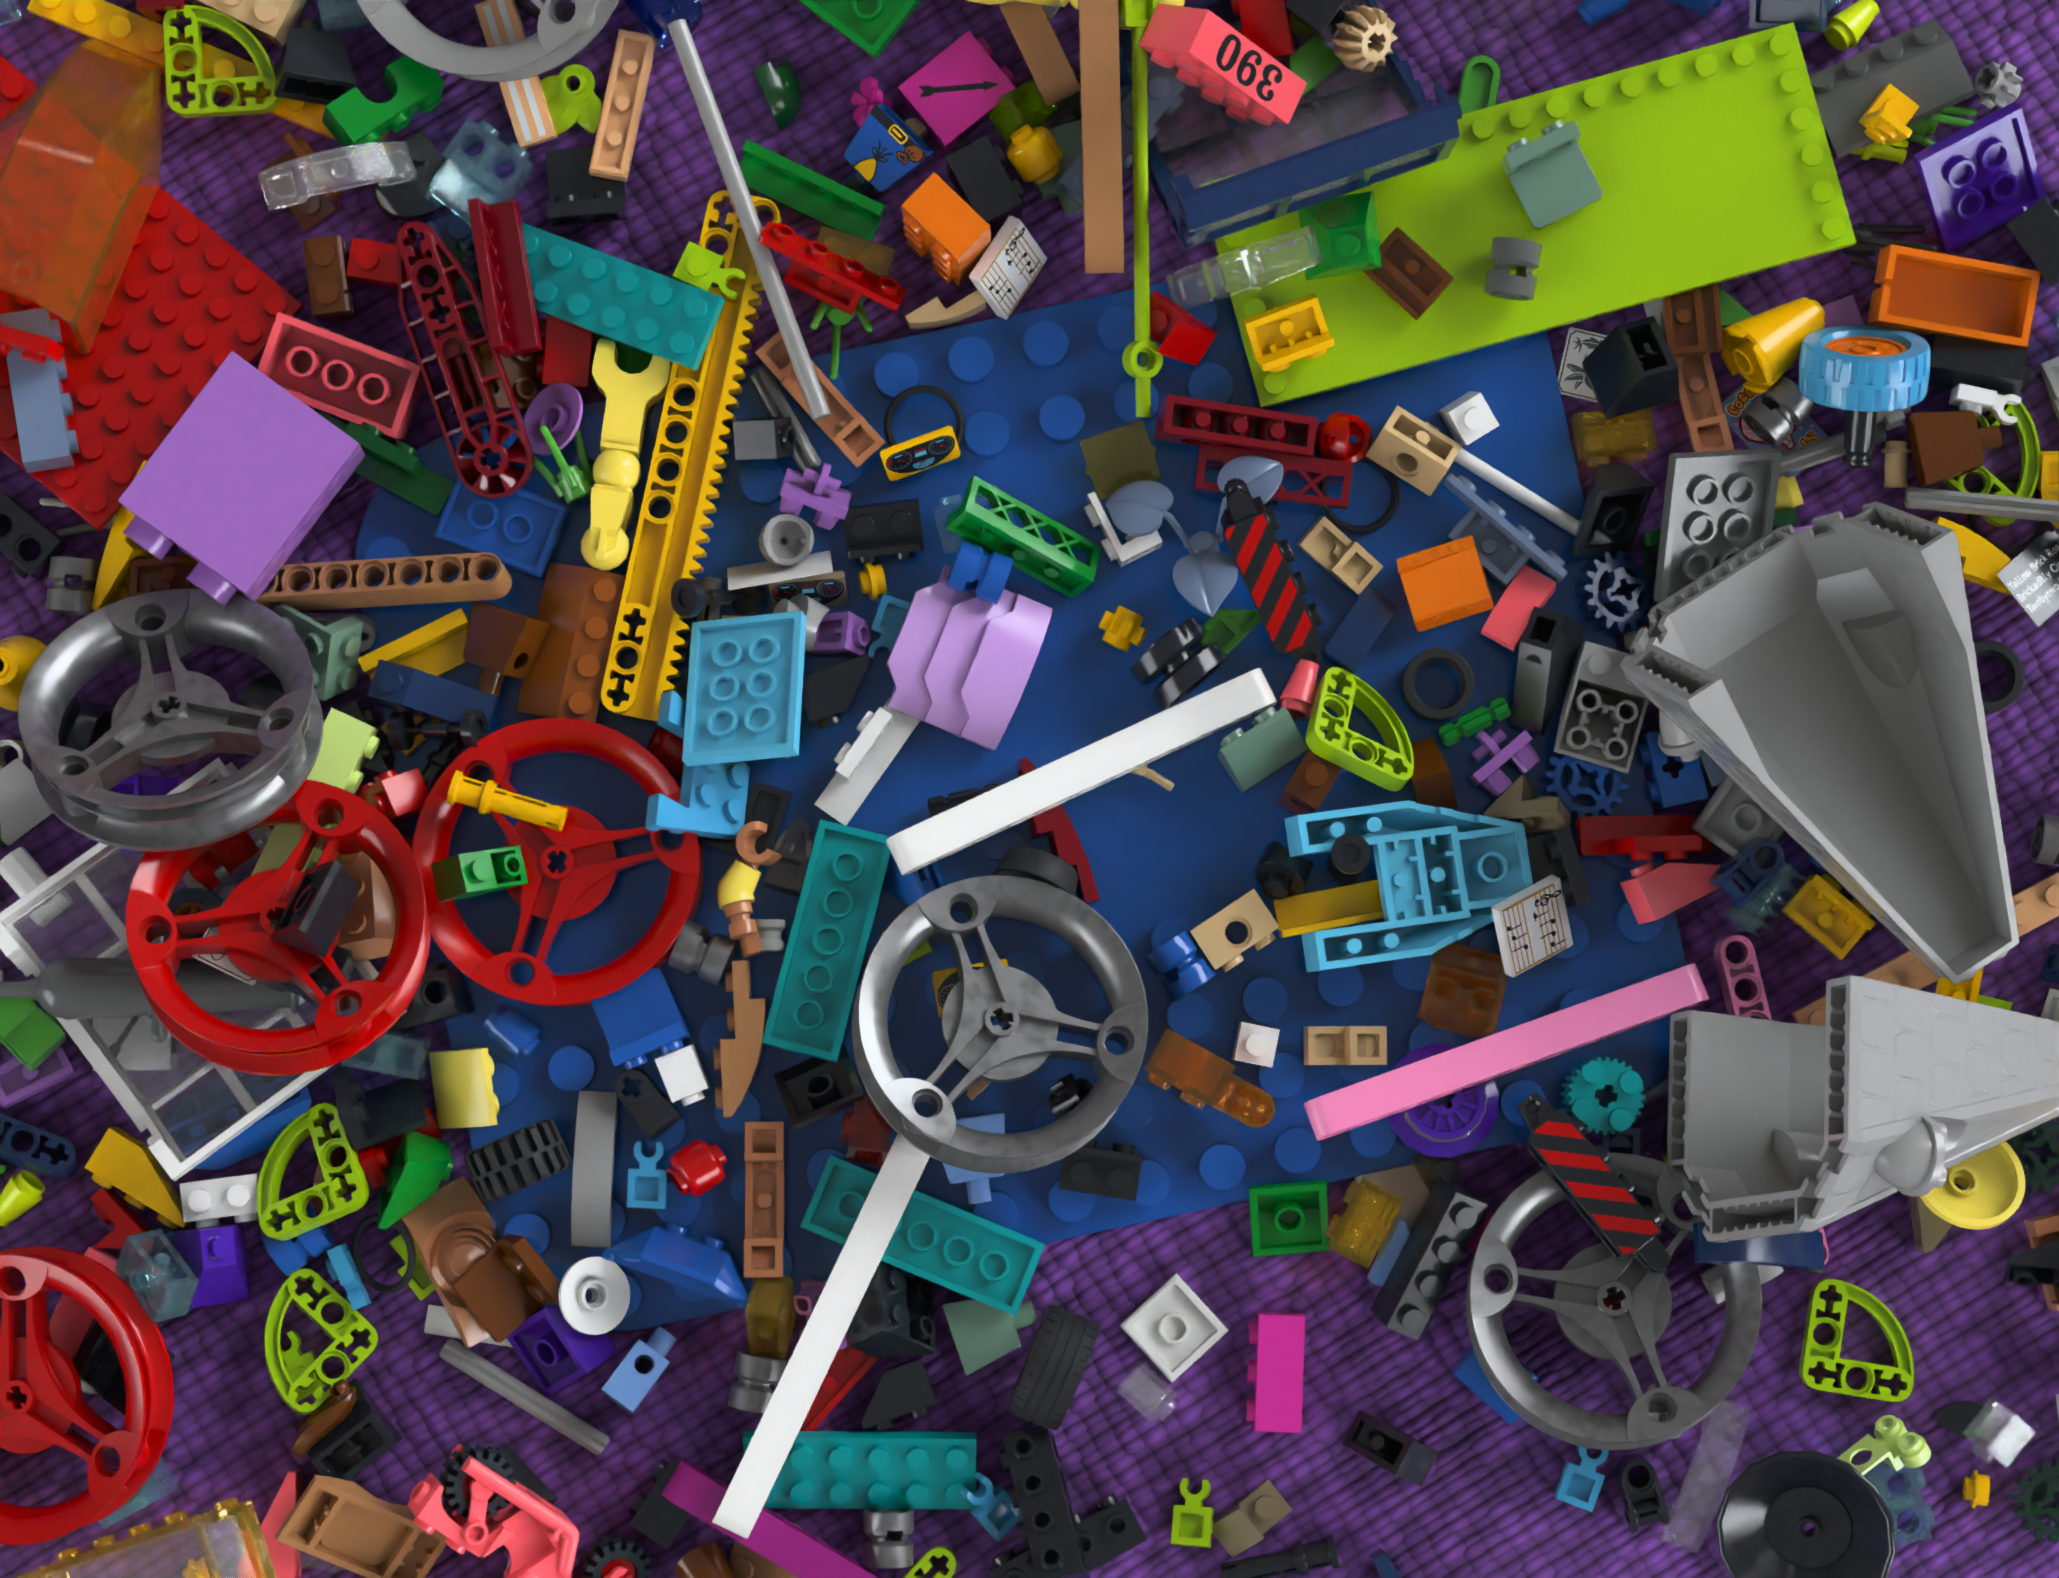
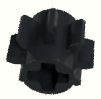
(1068, 1094)

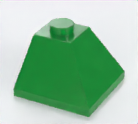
(1345, 235)
(413, 1176)

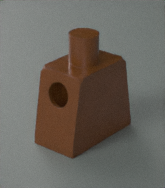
(1948, 444)
(502, 643)
(1309, 784)

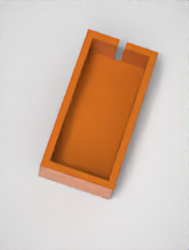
(945, 230)
(1953, 296)

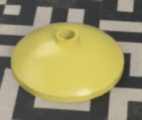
(1990, 1194)

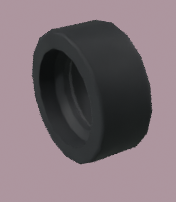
(1451, 659)
(2014, 670)

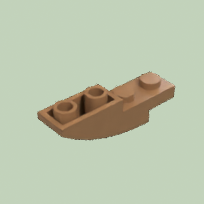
(739, 1056)

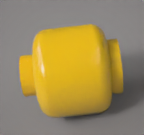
(1034, 154)

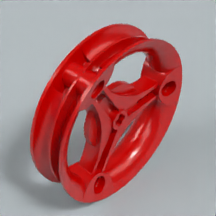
(565, 894)
(246, 941)
(54, 1392)

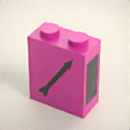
(957, 90)

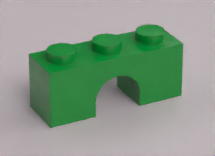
(360, 121)

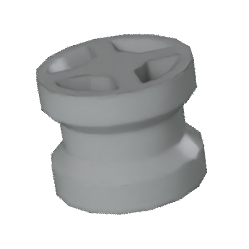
(771, 934)

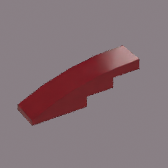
(1062, 841)

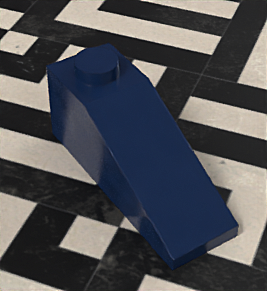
(426, 694)

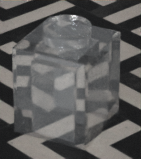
(1148, 1392)
(1998, 1433)

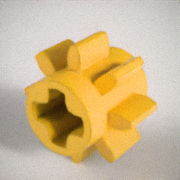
(1122, 628)

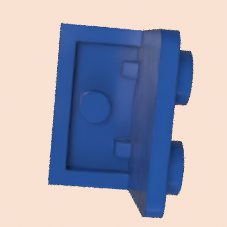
(640, 1020)

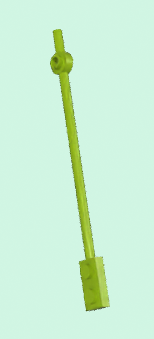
(1137, 15)

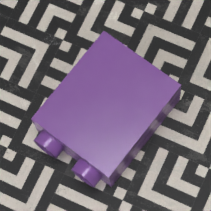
(239, 481)

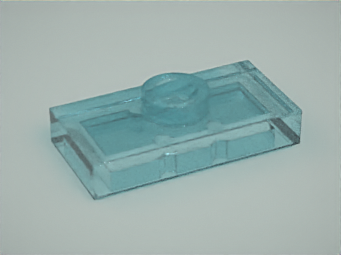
(455, 187)

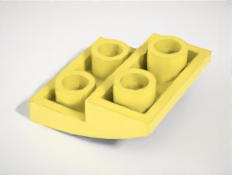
(464, 1088)

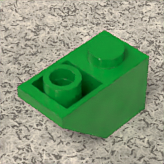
(479, 873)

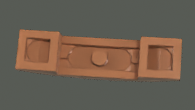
(1702, 404)
(844, 426)
(764, 1200)

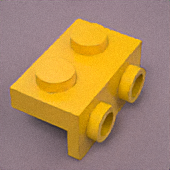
(1288, 334)
(1828, 914)

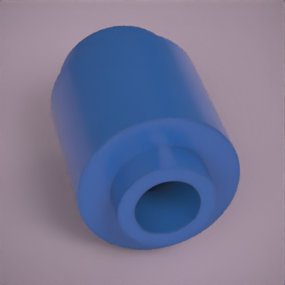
(512, 1031)

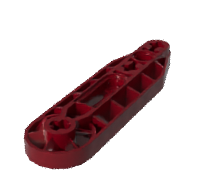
(451, 341)

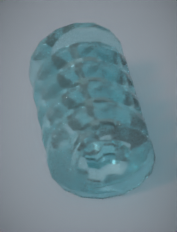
(1753, 914)

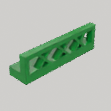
(810, 193)
(995, 532)

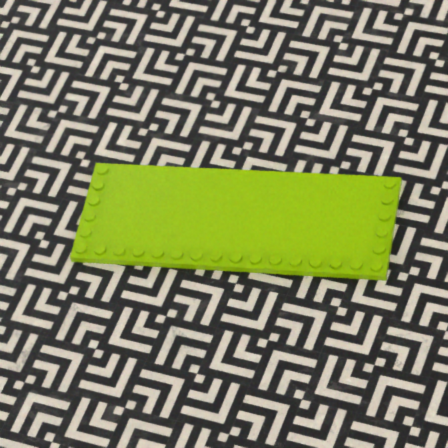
(1703, 177)

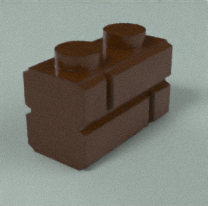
(328, 285)

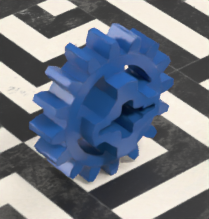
(1596, 796)

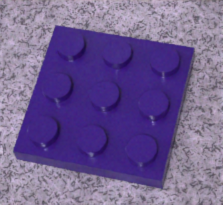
(1979, 177)

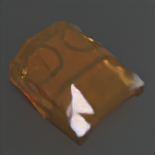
(1463, 990)

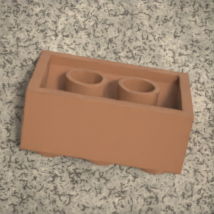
(371, 919)

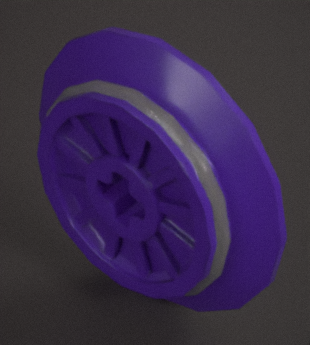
(1445, 1131)

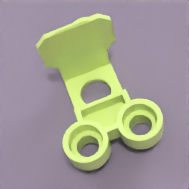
(1892, 1445)

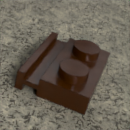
(1409, 274)
(1693, 322)

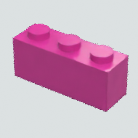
(1276, 1372)

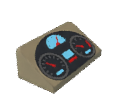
(825, 588)

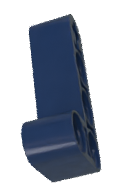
(34, 1159)

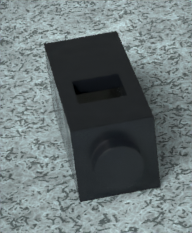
(1978, 364)

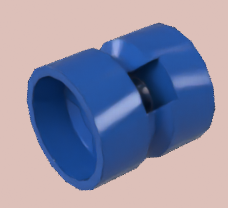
(979, 572)
(1181, 965)
(293, 1253)

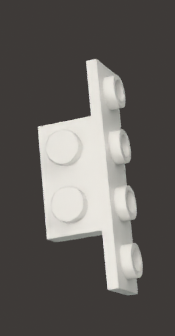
(865, 761)

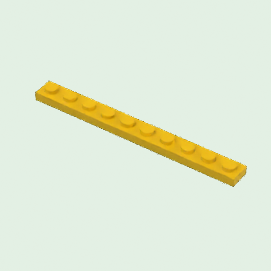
(146, 39)

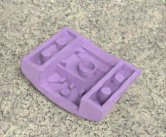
(965, 660)

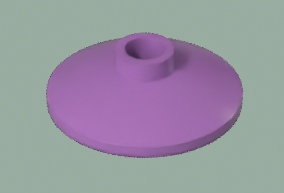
(560, 410)

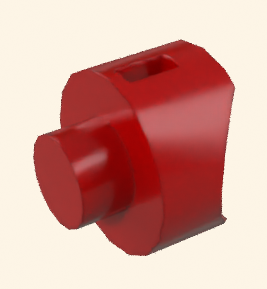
(1335, 434)

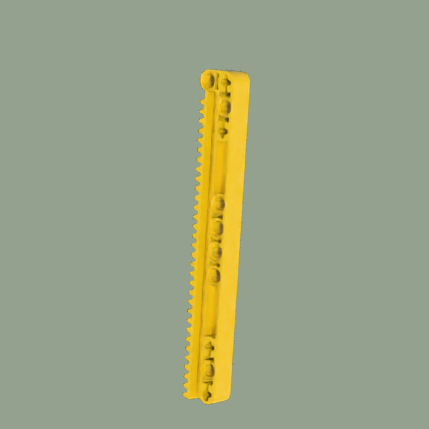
(669, 545)

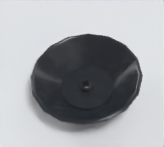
(1771, 1500)

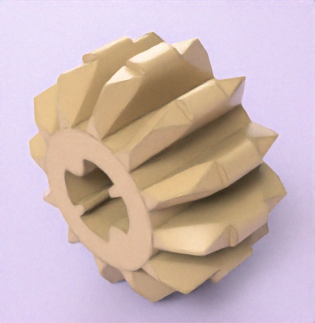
(1364, 38)

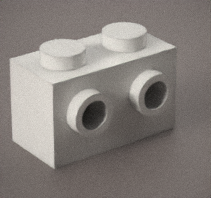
(220, 1197)

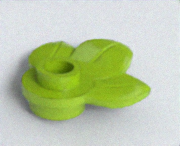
(572, 106)

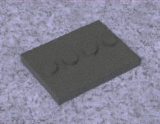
(1713, 511)

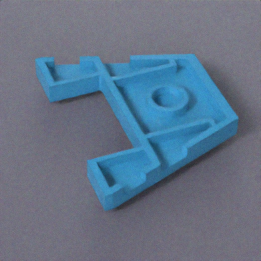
(710, 795)

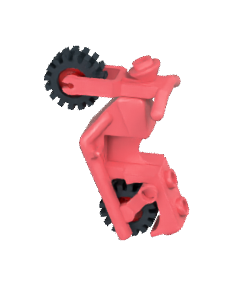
(532, 1529)

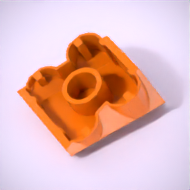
(1445, 583)

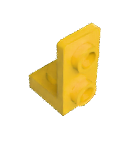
(1888, 116)

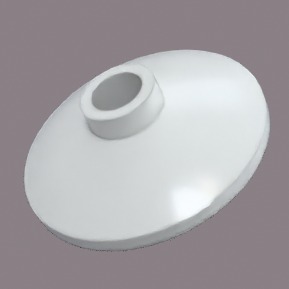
(609, 1295)

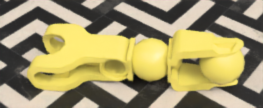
(618, 467)

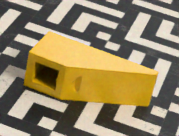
(132, 1167)

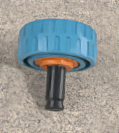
(1863, 373)

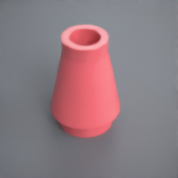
(1300, 690)

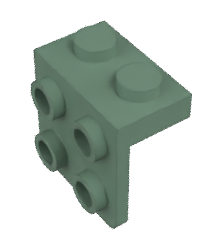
(1551, 174)
(331, 649)

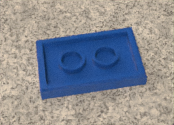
(514, 528)

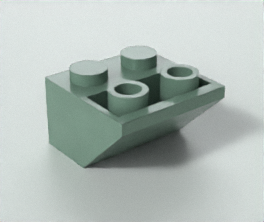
(1262, 749)

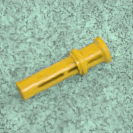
(488, 797)

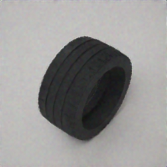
(1053, 1367)

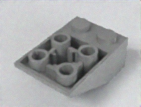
(1600, 710)

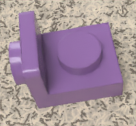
(842, 634)

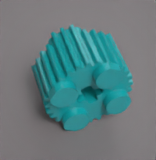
(1625, 1095)

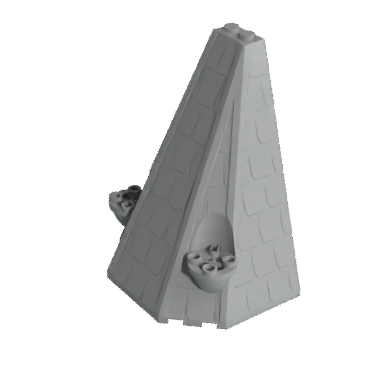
(1852, 710)
(1817, 1121)

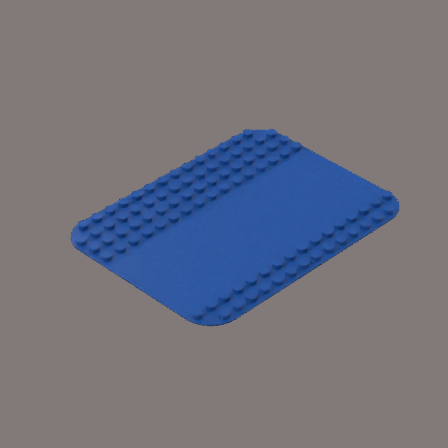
(1154, 853)

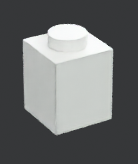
(1468, 418)
(1255, 1044)
(683, 1075)

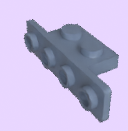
(1499, 544)

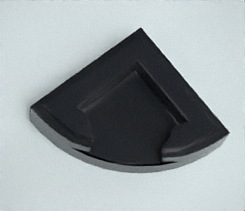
(1957, 1416)

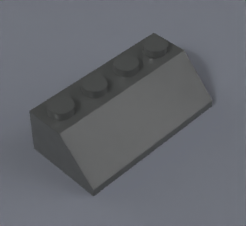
(1917, 63)

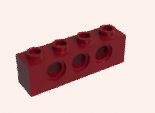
(1218, 423)

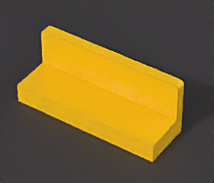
(432, 648)
(1328, 908)

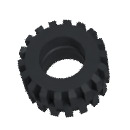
(517, 1160)

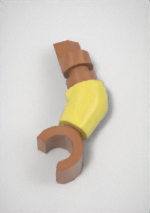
(738, 885)

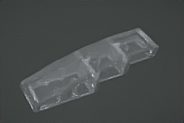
(1245, 268)

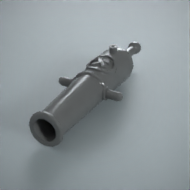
(112, 988)

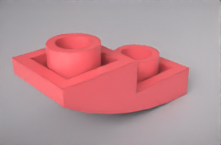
(1515, 607)

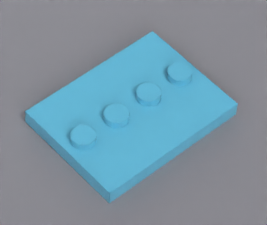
(744, 688)

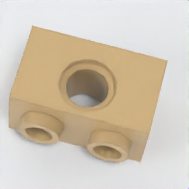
(1413, 450)
(1246, 910)

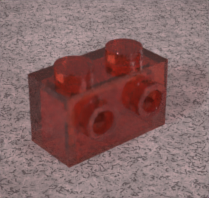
(865, 1134)

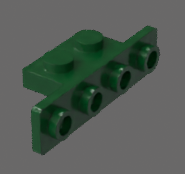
(396, 468)

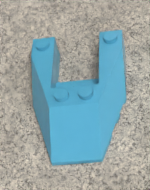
(1433, 874)

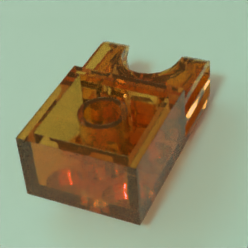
(1206, 1080)

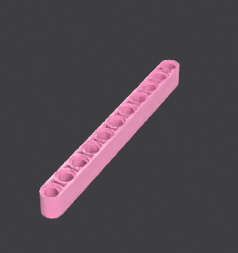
(1505, 1051)

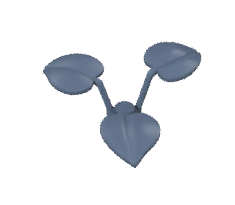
(1206, 573)

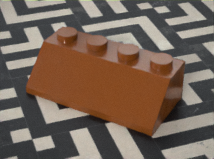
(575, 653)

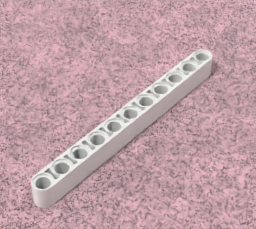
(1080, 771)
(821, 1338)

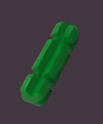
(1474, 721)

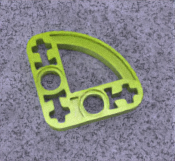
(204, 89)
(2030, 462)
(1394, 761)
(330, 1191)
(339, 1333)
(1830, 1353)

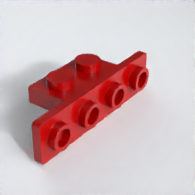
(828, 275)
(1640, 836)

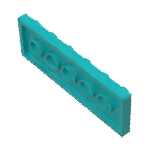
(620, 299)
(828, 941)
(931, 1239)
(875, 1470)

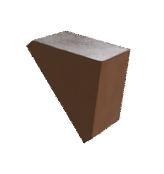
(1431, 776)

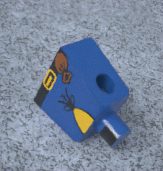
(884, 152)

